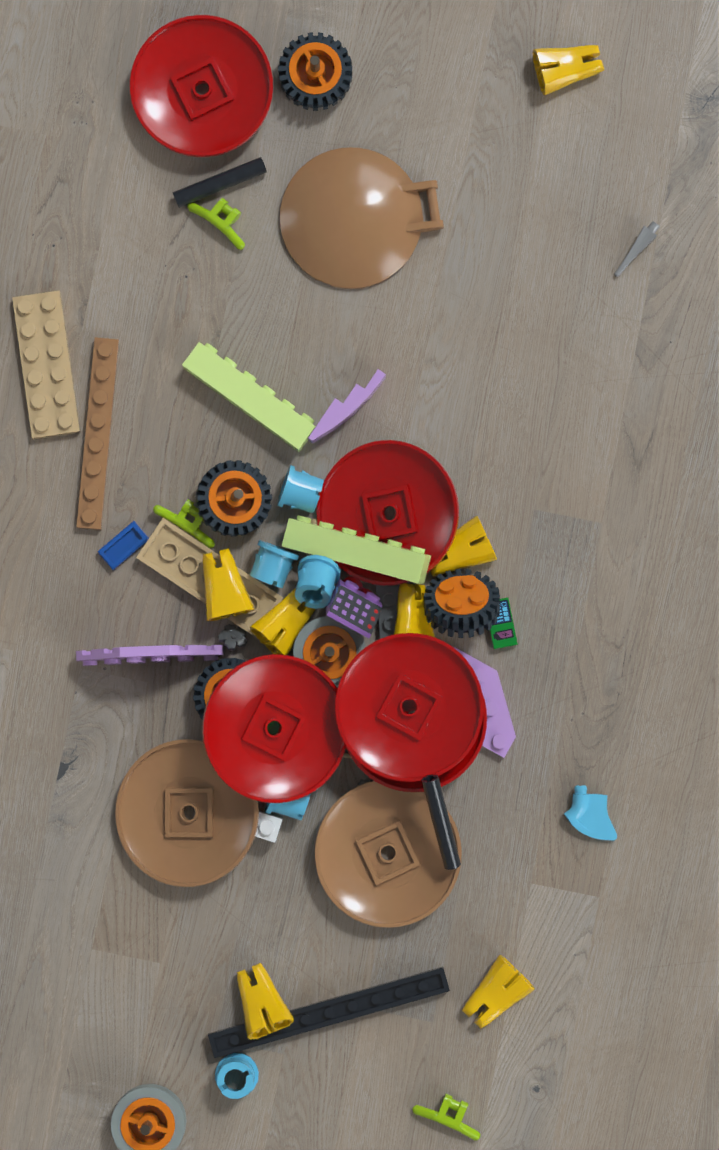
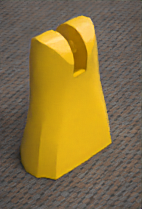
(565, 66)
(468, 549)
(224, 588)
(411, 611)
(282, 624)
(497, 992)
(262, 1004)

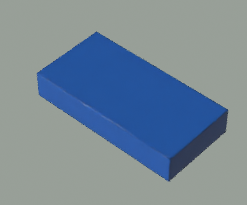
(123, 545)

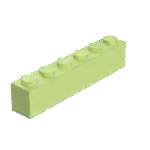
(248, 396)
(356, 550)

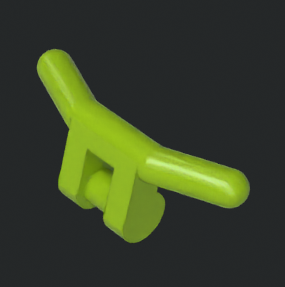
(223, 225)
(180, 521)
(452, 1122)

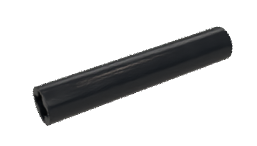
(219, 182)
(441, 821)

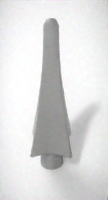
(645, 237)

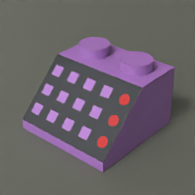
(354, 608)

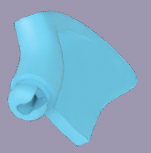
(590, 814)

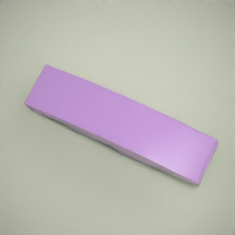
(341, 412)

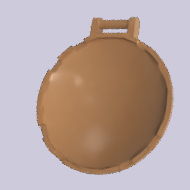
(354, 217)

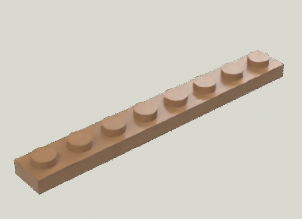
(98, 433)

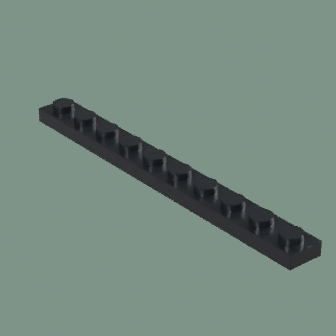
(337, 1010)

